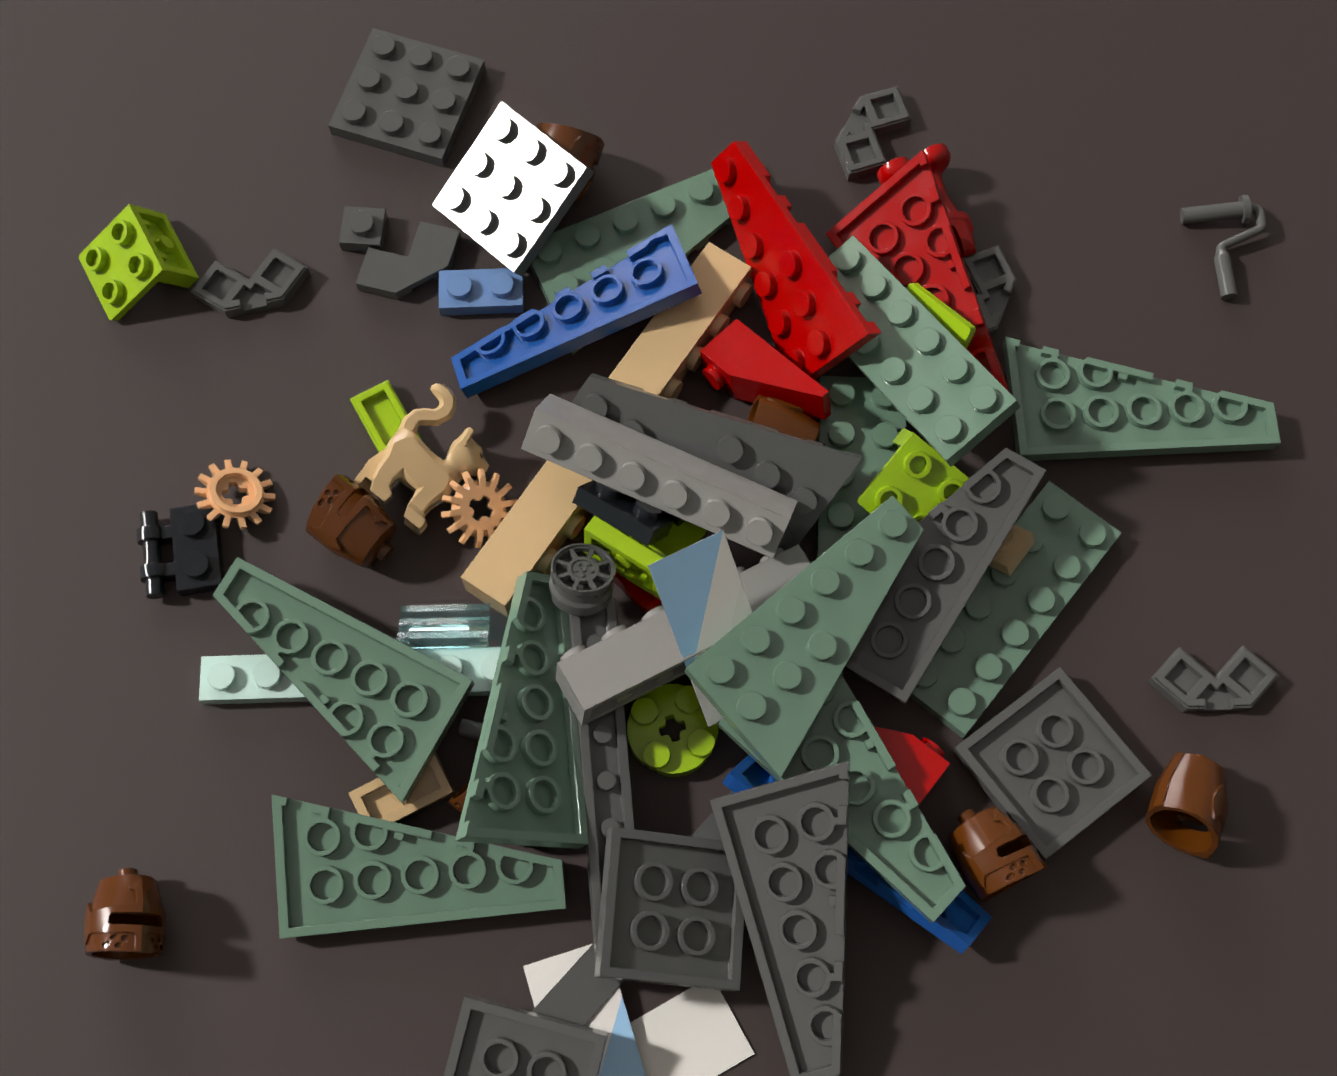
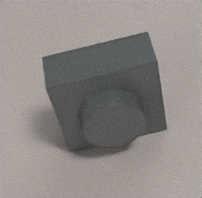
(363, 229)

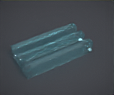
(445, 620)

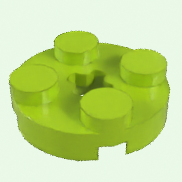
(658, 751)

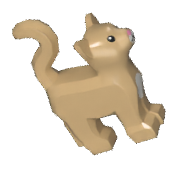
(417, 467)

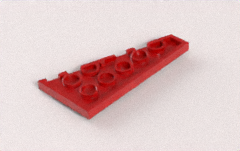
(914, 240)
(794, 278)

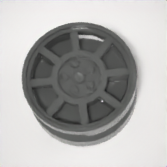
(581, 582)

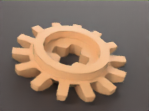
(245, 482)
(463, 513)

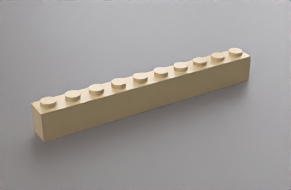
(656, 363)

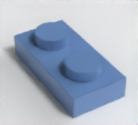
(480, 292)

